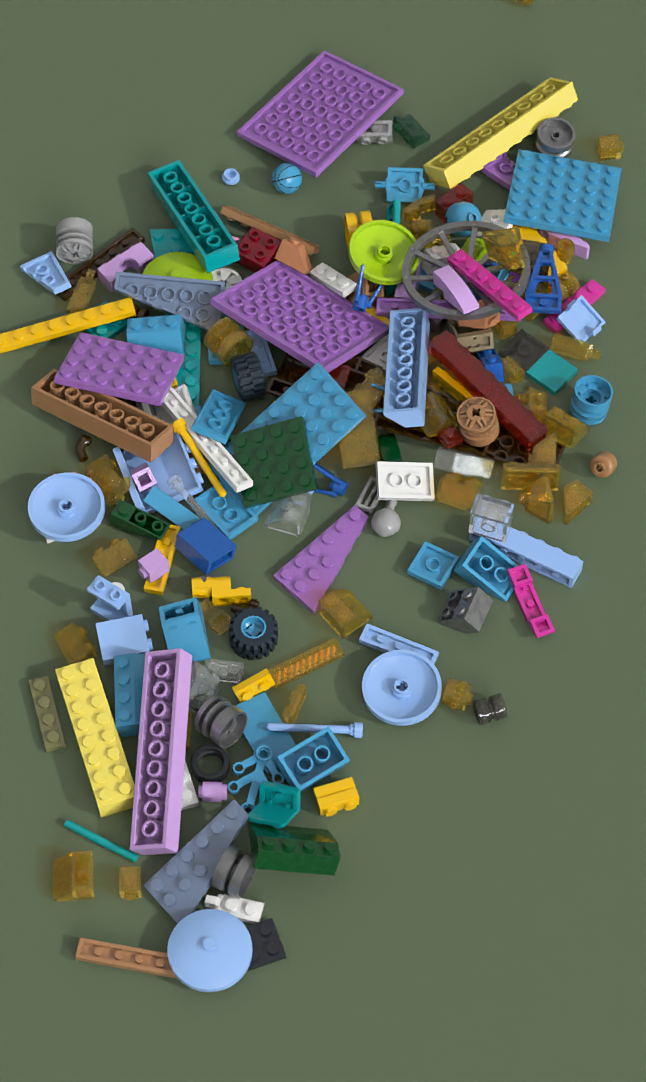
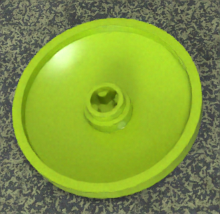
(381, 249)
(177, 265)

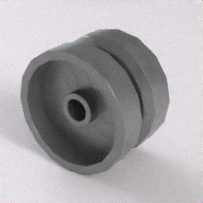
(555, 137)
(234, 872)

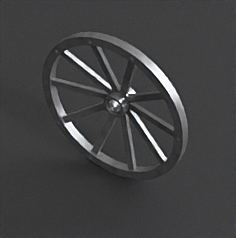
(440, 232)

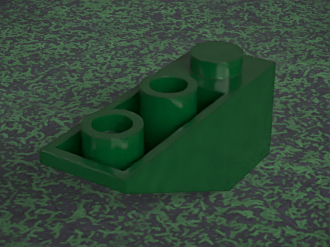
(137, 521)

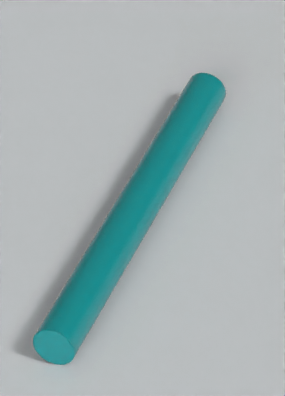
(101, 841)

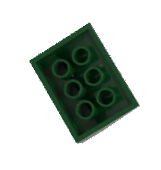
(293, 849)

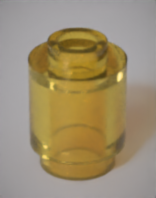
(565, 250)
(512, 370)

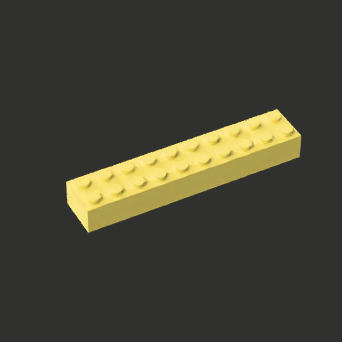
(500, 133)

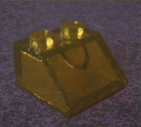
(505, 247)
(568, 428)
(343, 611)

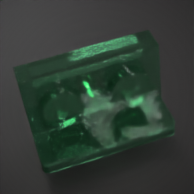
(410, 130)

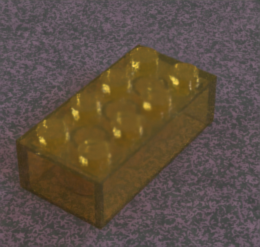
(361, 444)

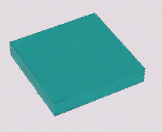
(552, 372)

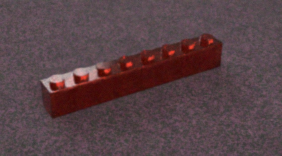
(482, 383)

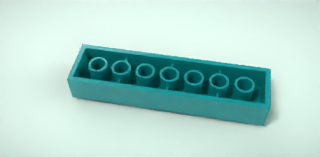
(193, 216)

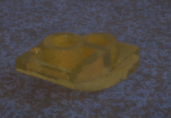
(422, 205)

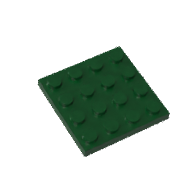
(276, 461)

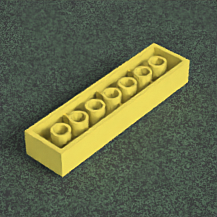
(97, 737)

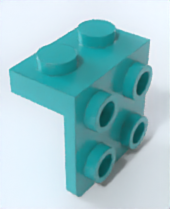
(276, 805)

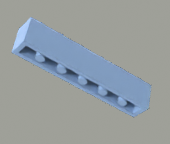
(539, 556)

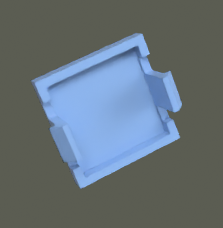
(580, 319)

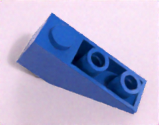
(492, 362)

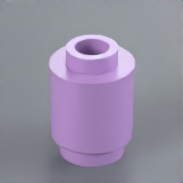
(212, 792)

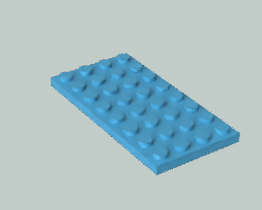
(325, 409)

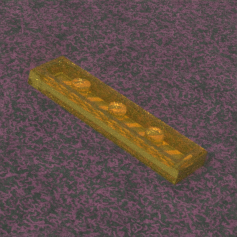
(306, 663)

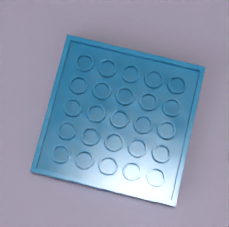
(563, 195)

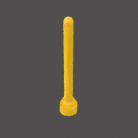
(180, 427)

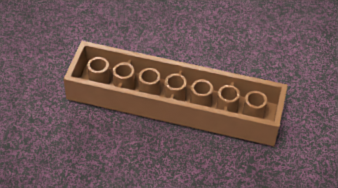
(104, 417)

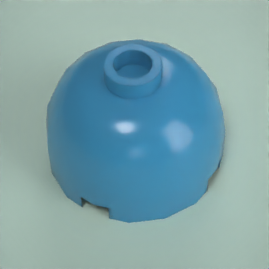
(462, 212)

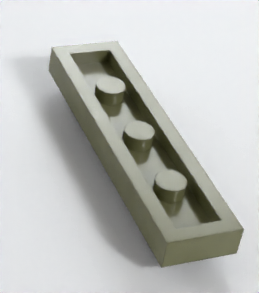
(47, 714)

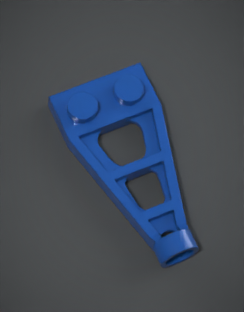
(544, 303)

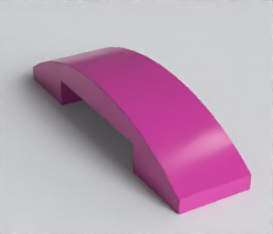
(529, 602)

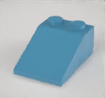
(486, 568)

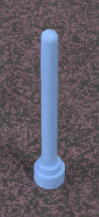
(354, 729)

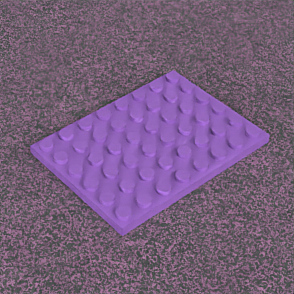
(320, 113)
(300, 316)

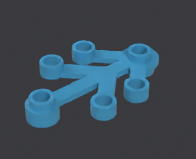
(256, 776)

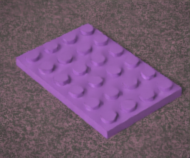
(119, 369)

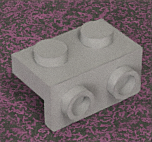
(378, 132)

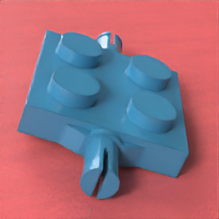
(404, 184)

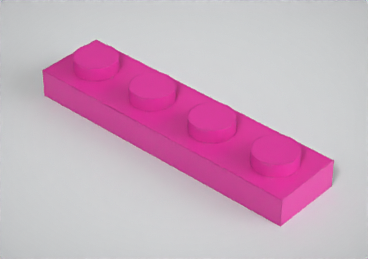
(590, 291)

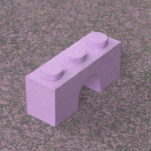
(135, 258)

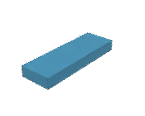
(170, 508)

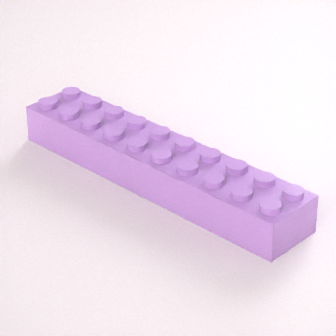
(161, 752)

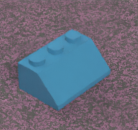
(158, 332)

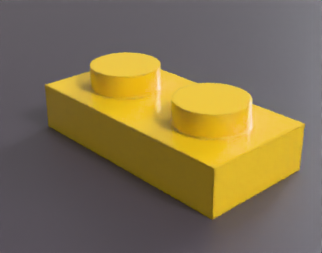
(253, 685)

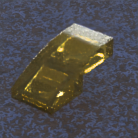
(214, 618)

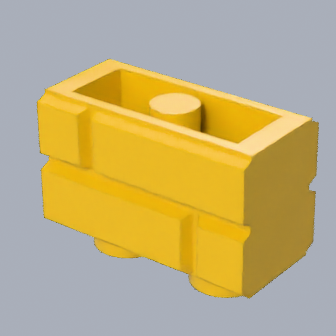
(336, 797)

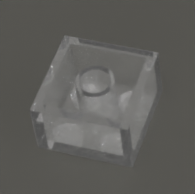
(491, 518)

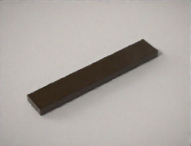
(119, 246)

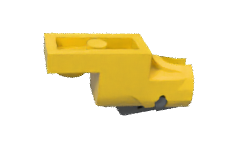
(220, 590)

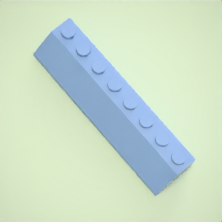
(407, 367)

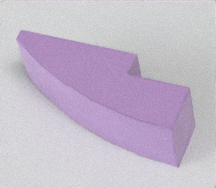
(455, 289)

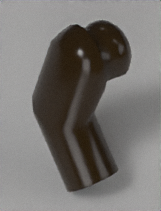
(82, 442)
(237, 607)

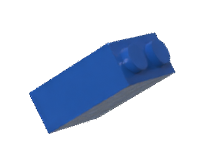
(205, 546)

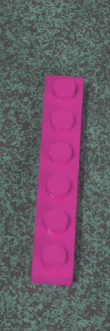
(489, 284)

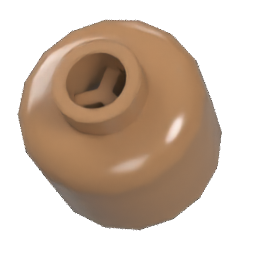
(603, 464)

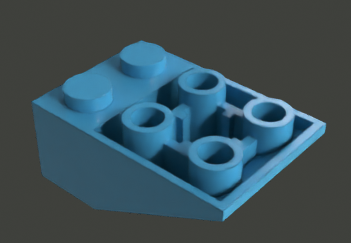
(185, 628)

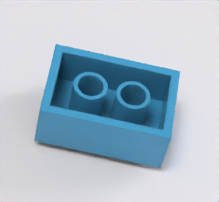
(312, 760)

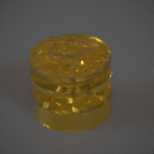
(227, 340)

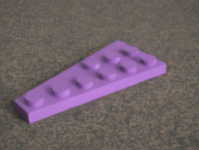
(318, 564)

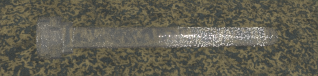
(176, 483)

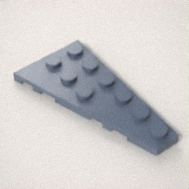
(174, 295)
(190, 872)

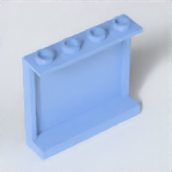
(169, 463)

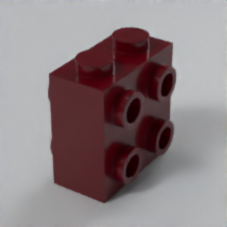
(257, 250)

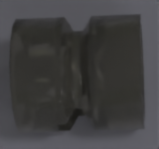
(489, 709)

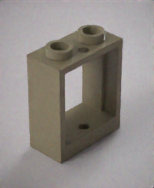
(465, 336)

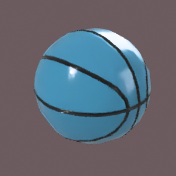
(286, 178)

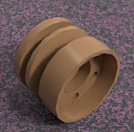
(478, 421)

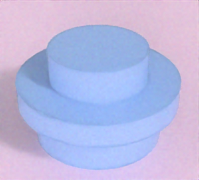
(230, 176)

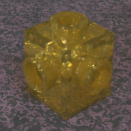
(457, 694)

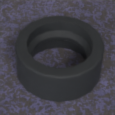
(210, 749)

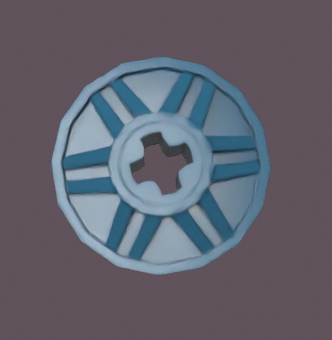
(591, 399)

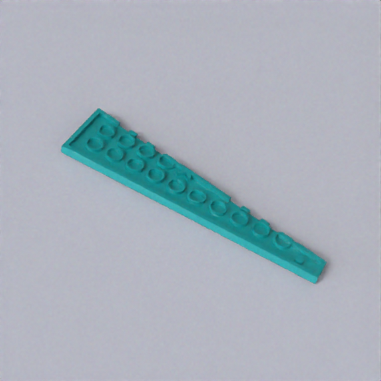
(165, 242)

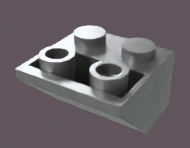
(465, 610)

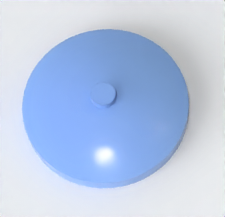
(66, 507)
(401, 687)
(209, 950)

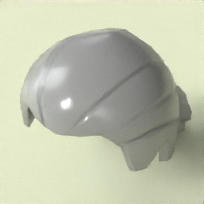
(386, 521)

